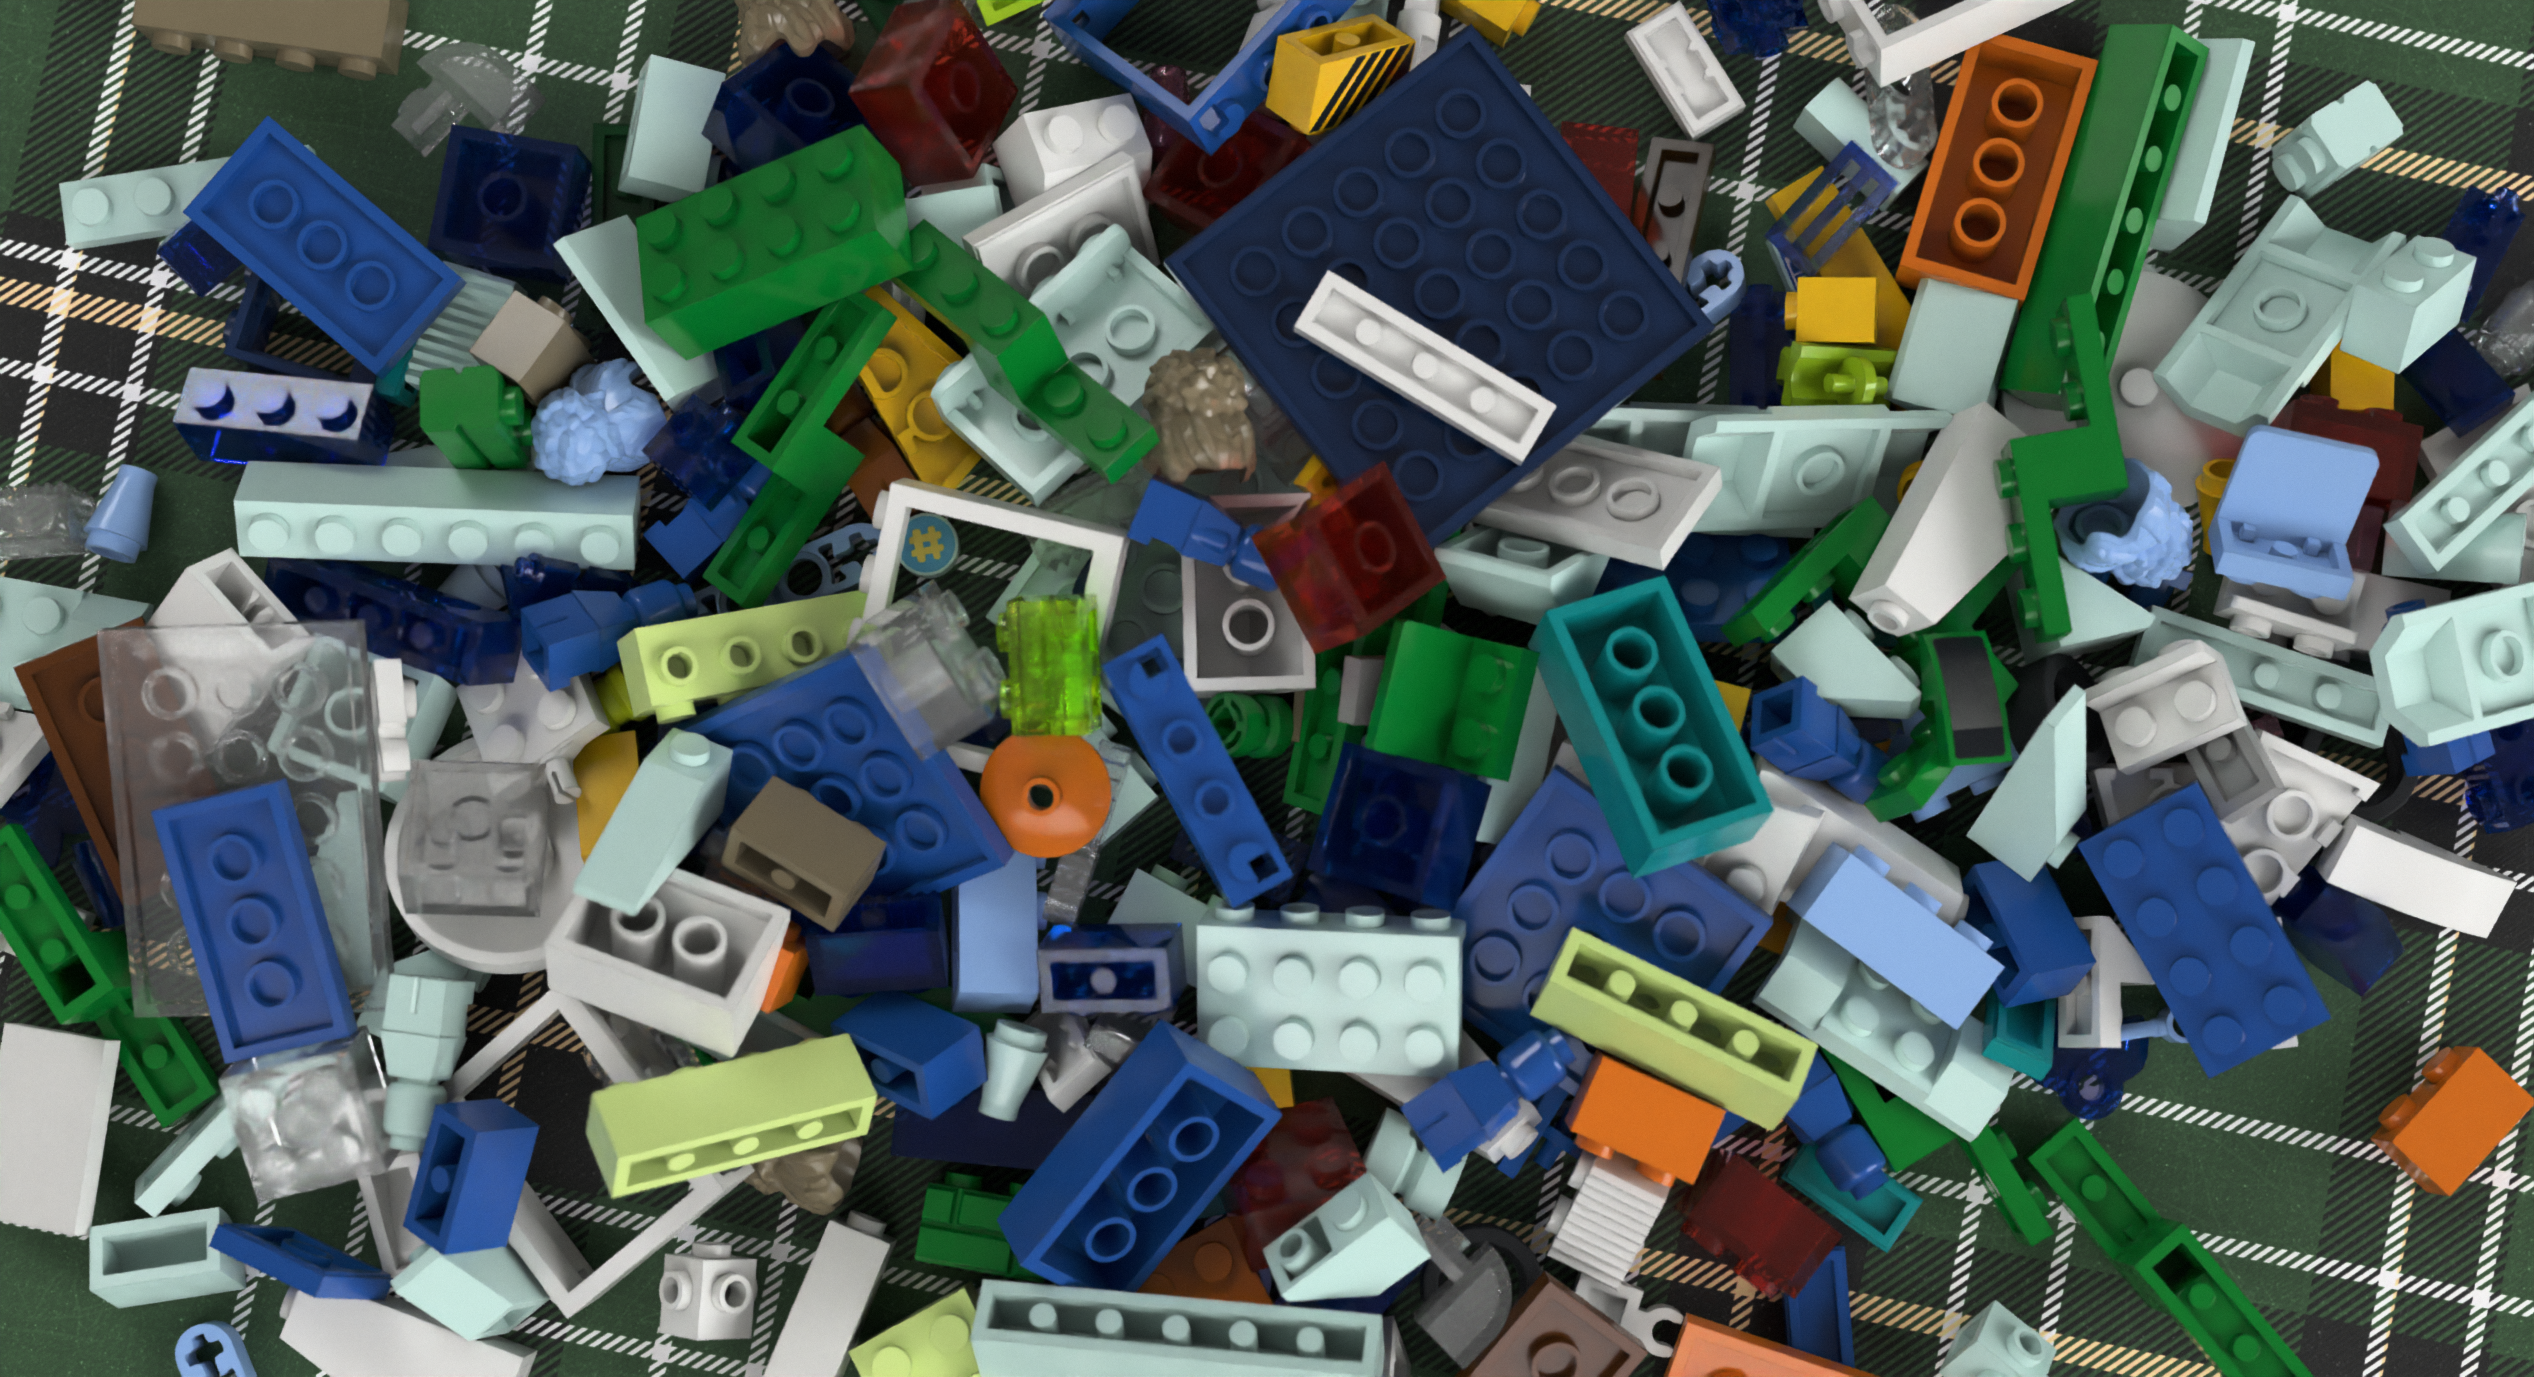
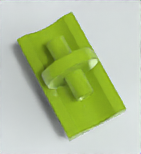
(1834, 374)

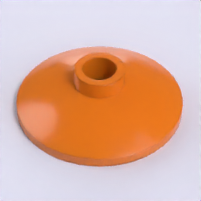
(1078, 786)

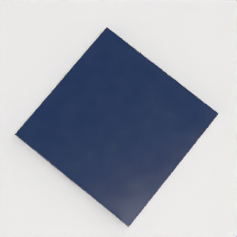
(1476, 226)

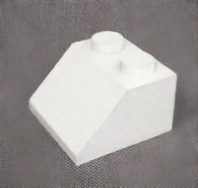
(1068, 139)

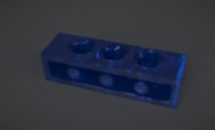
(403, 618)

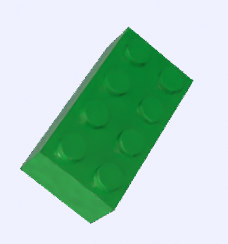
(774, 243)

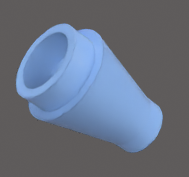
(123, 516)

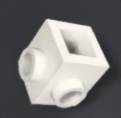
(708, 1293)

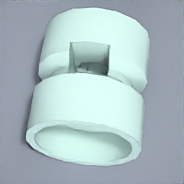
(1406, 1167)

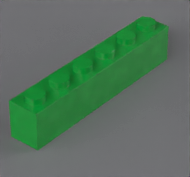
(2107, 198)

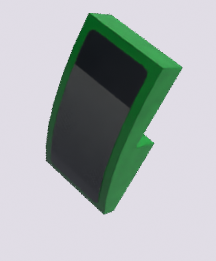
(1967, 698)

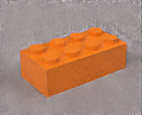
(1997, 167)

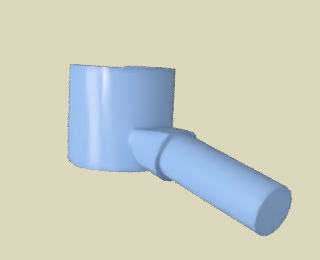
(2155, 1027)

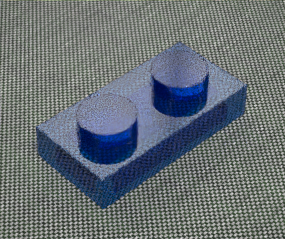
(2458, 383)

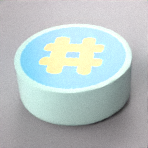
(930, 546)

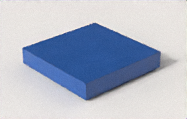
(301, 1261)

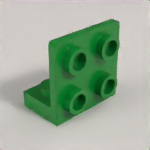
(1451, 699)

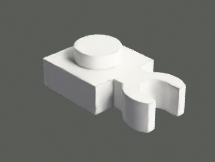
(392, 705)
(1624, 1309)

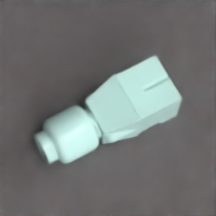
(420, 1046)

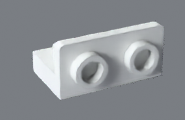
(2315, 624)
(2166, 704)

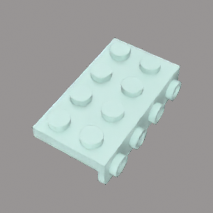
(1113, 323)
(1331, 988)

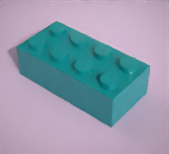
(1649, 726)

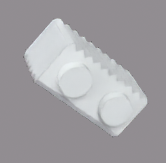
(1606, 1218)

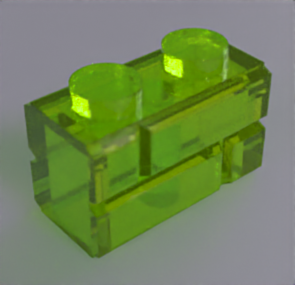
(1051, 664)

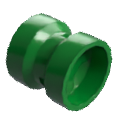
(1251, 724)

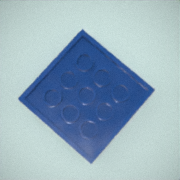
(842, 746)
(1566, 872)

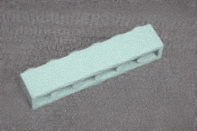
(434, 515)
(1130, 1334)

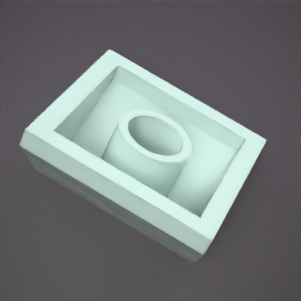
(1952, 348)
(1517, 572)
(2097, 616)

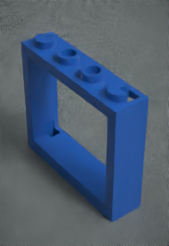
(1225, 101)
(1195, 772)

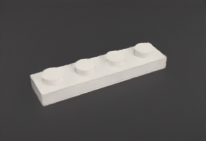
(1424, 367)

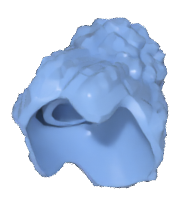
(596, 424)
(2134, 537)

